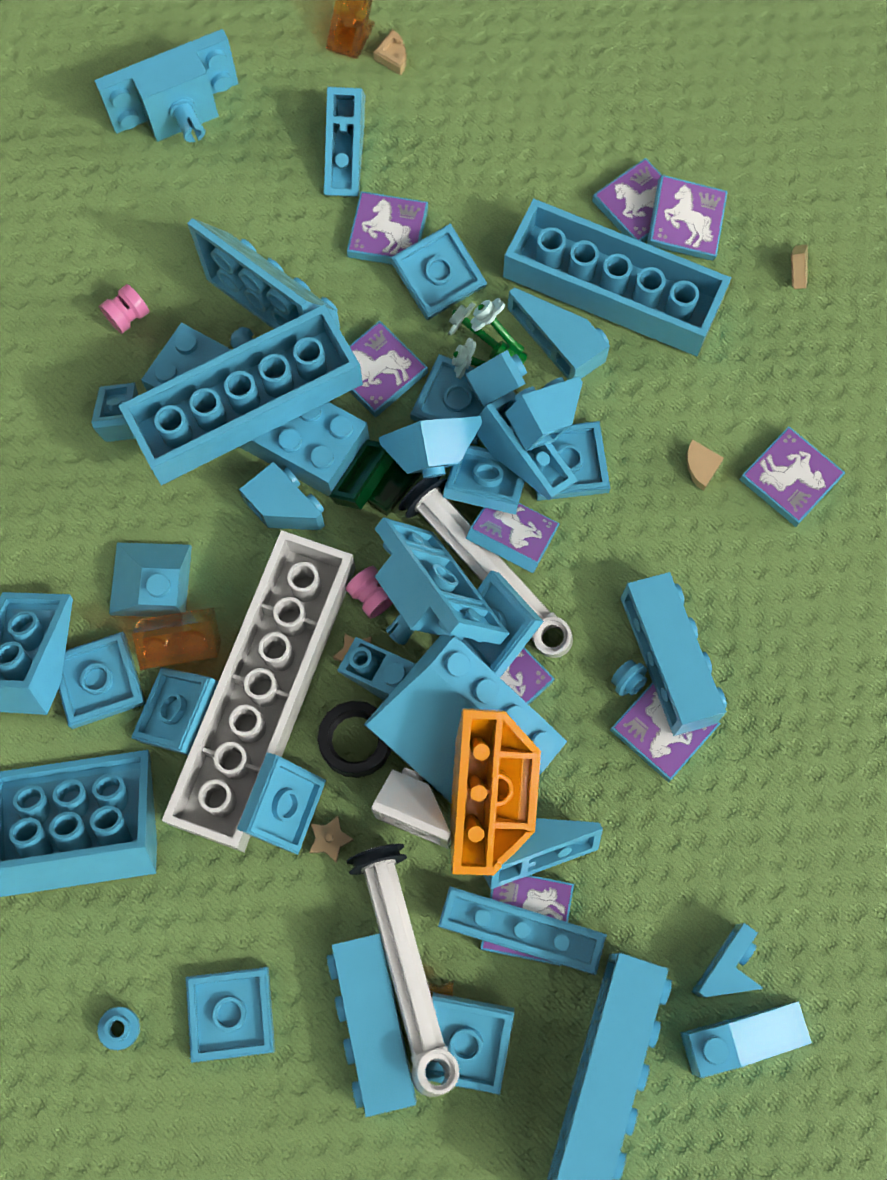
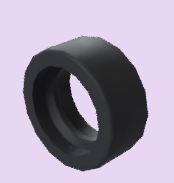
(325, 737)

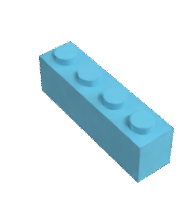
(673, 654)
(373, 1026)

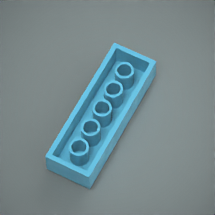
(615, 277)
(242, 394)
(312, 446)
(611, 1071)

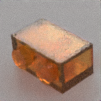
(176, 638)

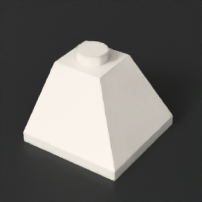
(411, 807)

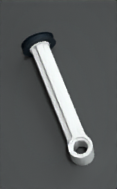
(447, 521)
(405, 966)

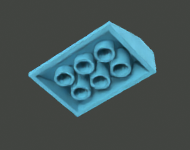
(251, 279)
(426, 708)
(77, 823)

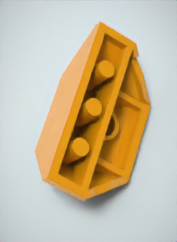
(491, 791)

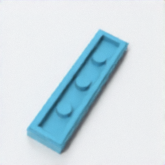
(522, 930)

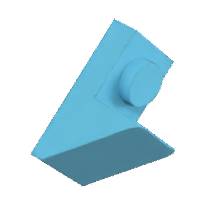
(107, 416)
(721, 974)

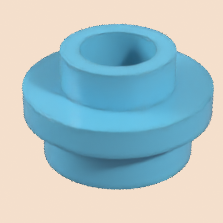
(629, 678)
(131, 1028)

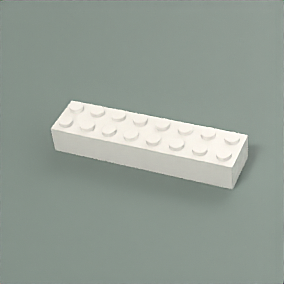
(260, 687)

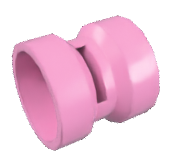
(124, 308)
(369, 591)

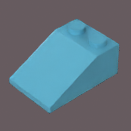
(32, 649)

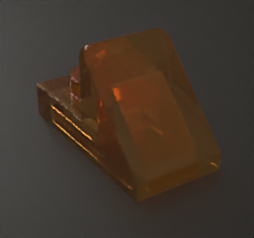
(350, 27)

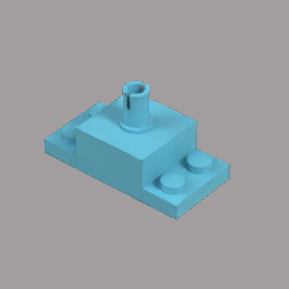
(171, 88)
(431, 589)

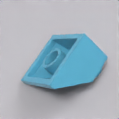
(431, 444)
(150, 579)

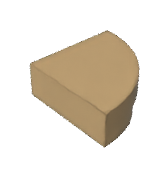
(392, 53)
(799, 266)
(702, 464)

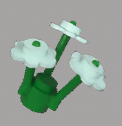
(484, 315)

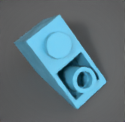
(496, 377)
(544, 413)
(280, 503)
(374, 668)

